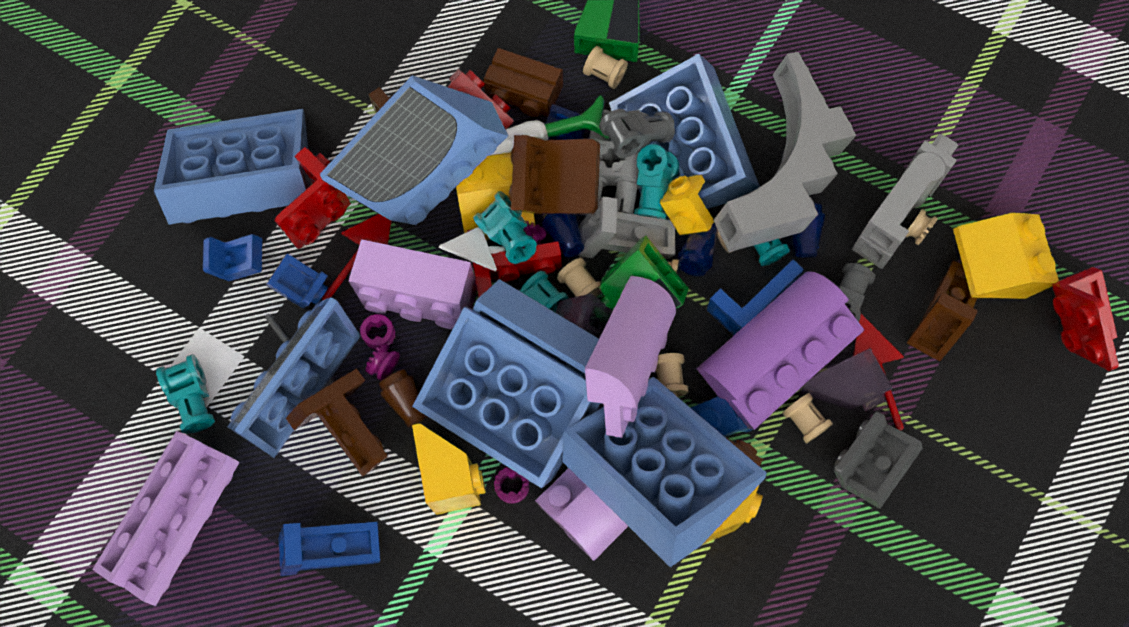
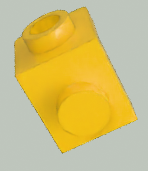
(685, 205)

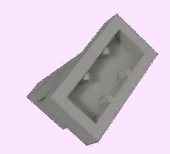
(621, 231)

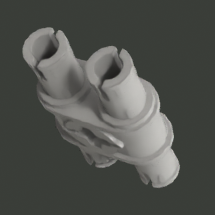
(622, 174)

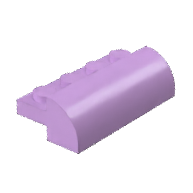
(629, 351)
(581, 514)
(165, 518)

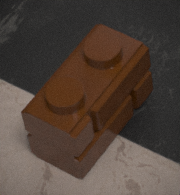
(523, 82)

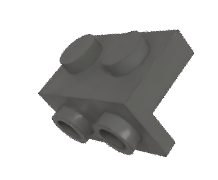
(876, 460)

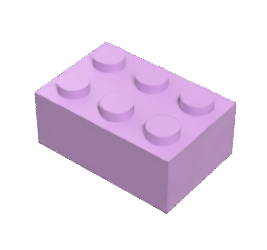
(412, 283)

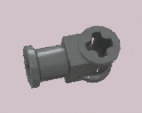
(633, 131)
(855, 284)

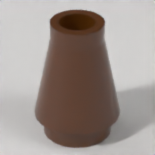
(400, 393)

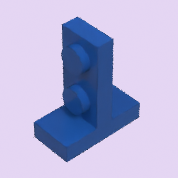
(735, 317)
(327, 546)

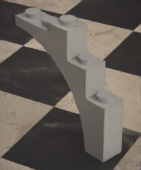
(812, 136)

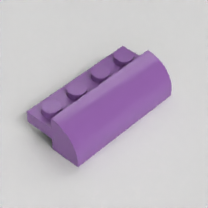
(781, 348)

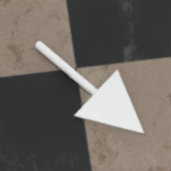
(474, 248)

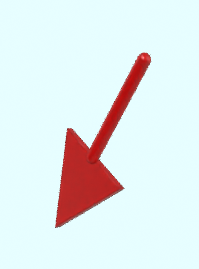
(373, 229)
(884, 352)

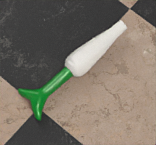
(588, 120)

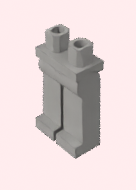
(920, 180)

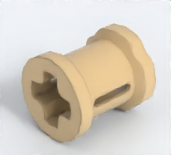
(605, 67)
(579, 279)
(670, 373)
(807, 418)

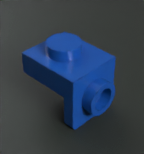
(233, 258)
(297, 282)
(721, 416)

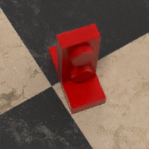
(546, 259)

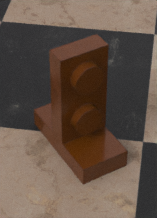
(946, 316)
(342, 421)

